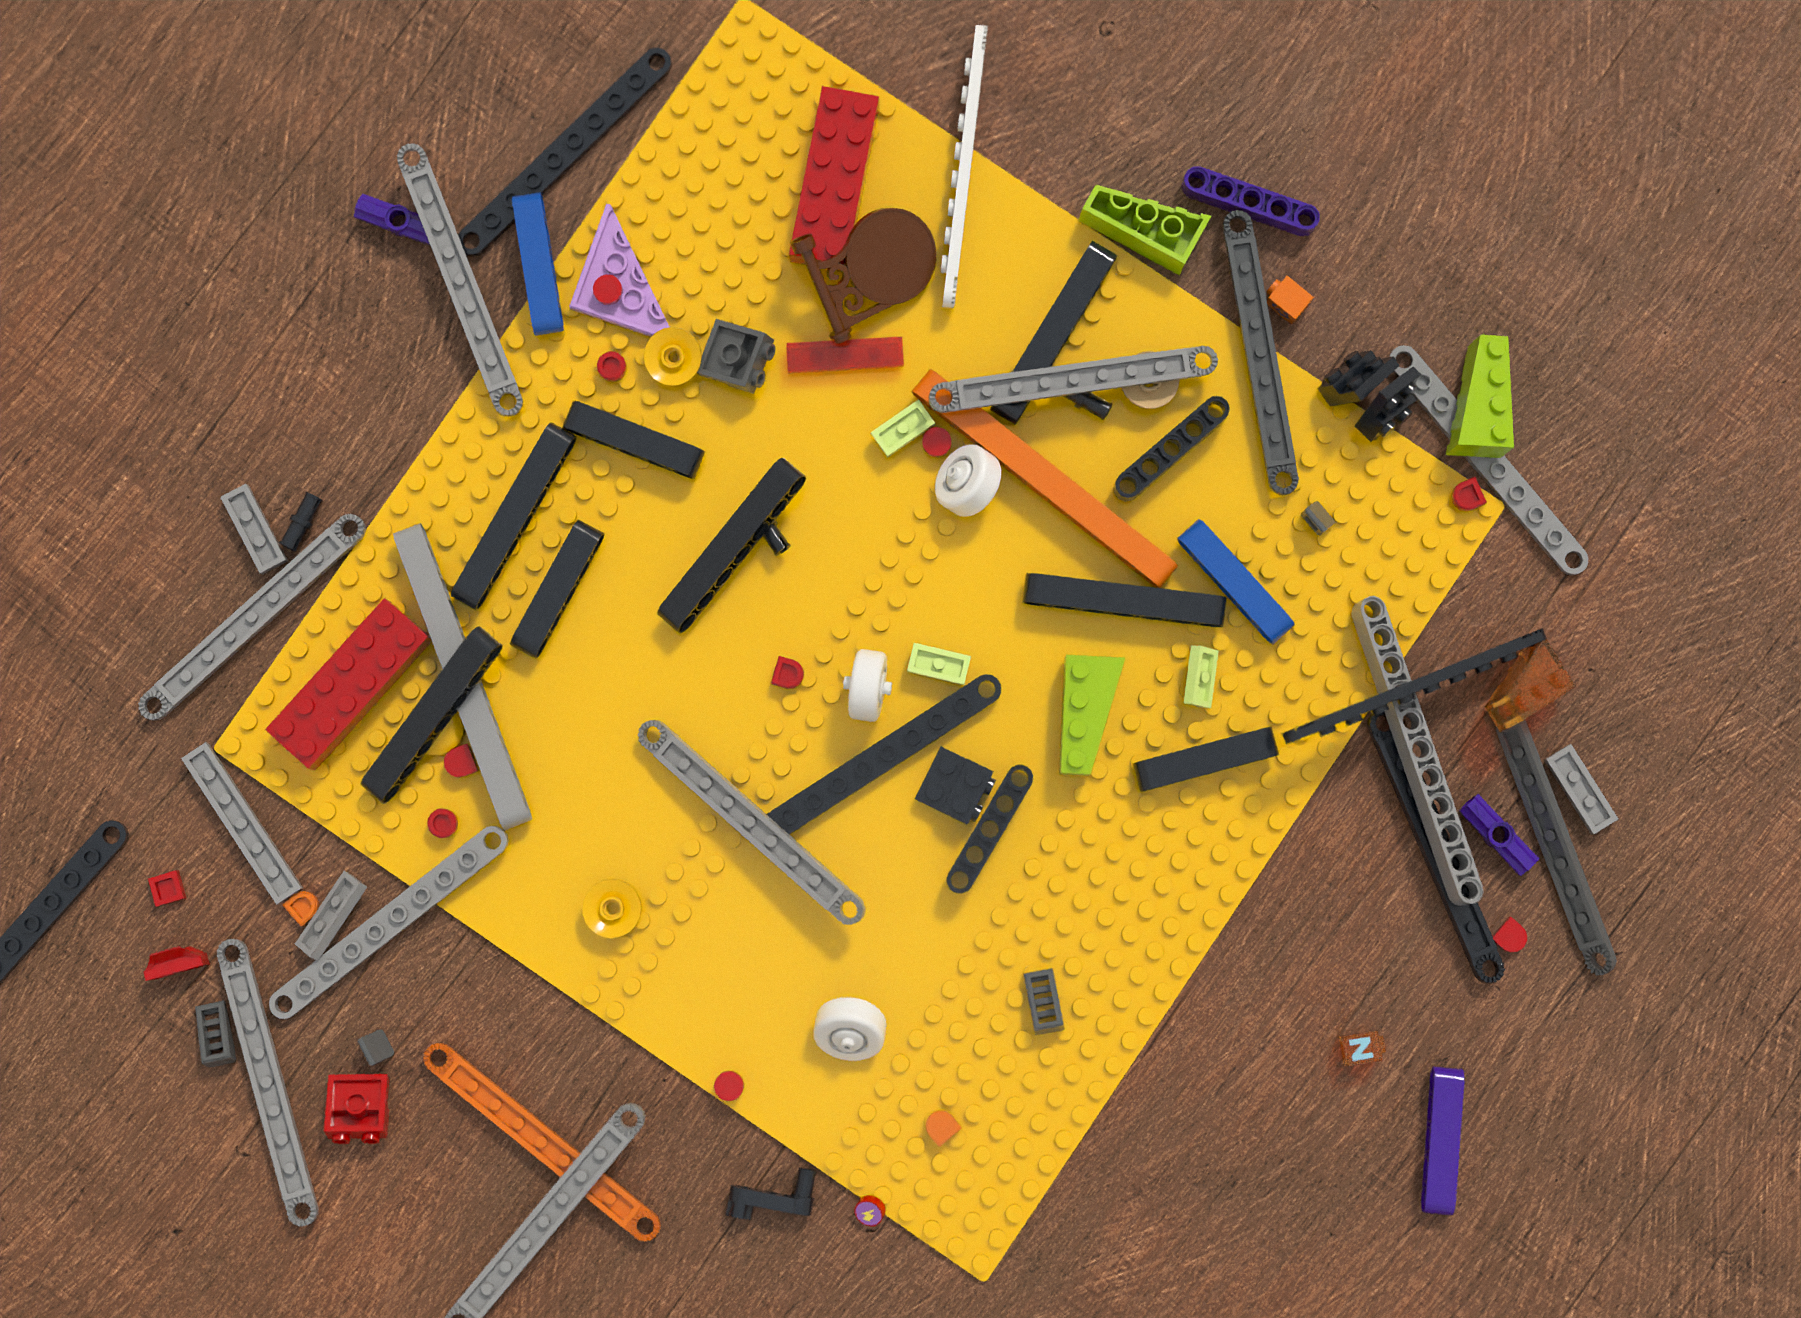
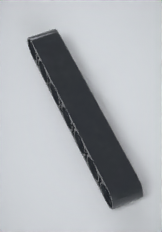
(1061, 319)
(513, 516)
(731, 545)
(1124, 600)
(431, 714)

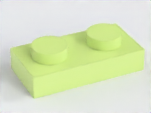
(903, 428)
(938, 664)
(1201, 676)

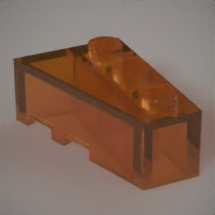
(1530, 685)

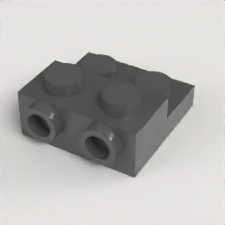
(736, 356)

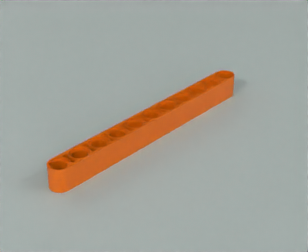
(1052, 485)

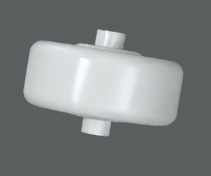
(968, 480)
(867, 685)
(850, 1029)

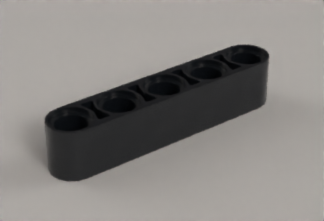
(1178, 436)
(633, 439)
(557, 589)
(1206, 759)
(992, 814)

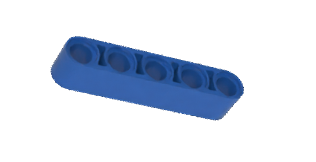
(537, 264)
(1235, 581)

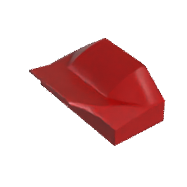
(174, 961)

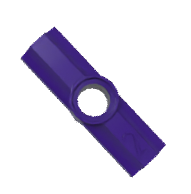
(382, 215)
(1512, 848)

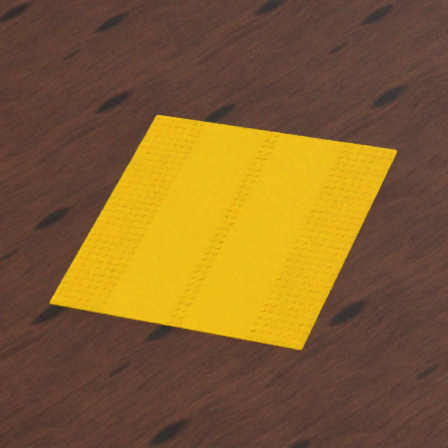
(1090, 870)

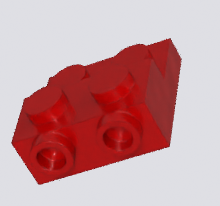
(357, 1108)

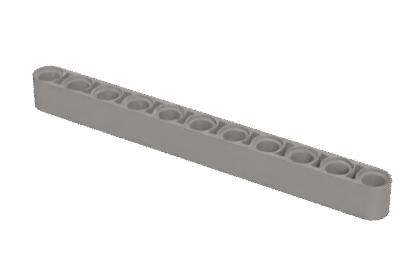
(476, 709)
(1414, 765)

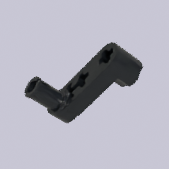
(743, 1198)

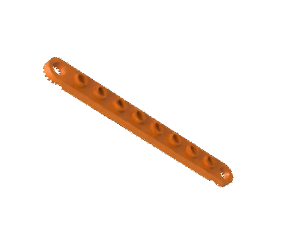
(537, 1137)

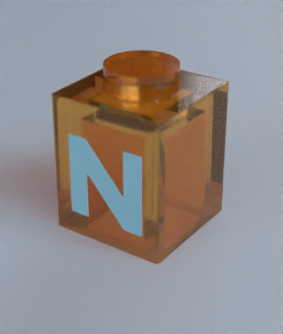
(1361, 1047)

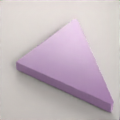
(614, 256)

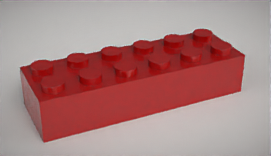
(835, 170)
(349, 684)

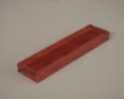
(847, 355)

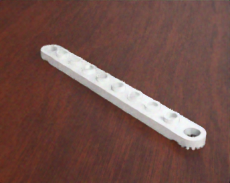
(961, 178)

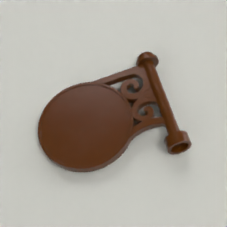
(885, 259)

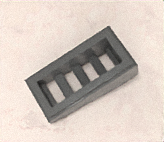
(1047, 1027)
(227, 1044)

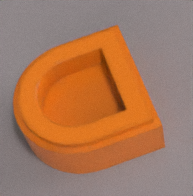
(302, 907)
(941, 1126)

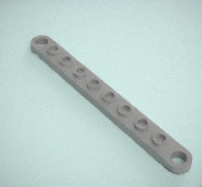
(459, 279)
(1073, 379)
(1497, 472)
(252, 617)
(751, 822)
(388, 922)
(267, 1082)
(548, 1215)

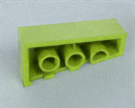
(1145, 226)
(1485, 402)
(1086, 703)

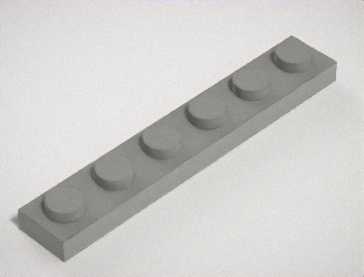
(242, 823)

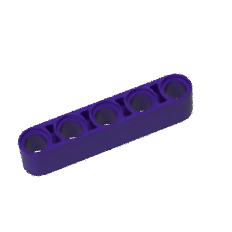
(1264, 197)
(1442, 1141)

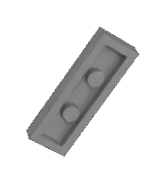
(254, 529)
(1581, 789)
(331, 915)

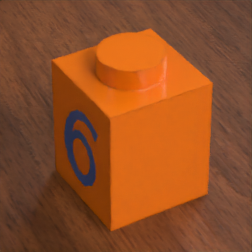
(1288, 299)

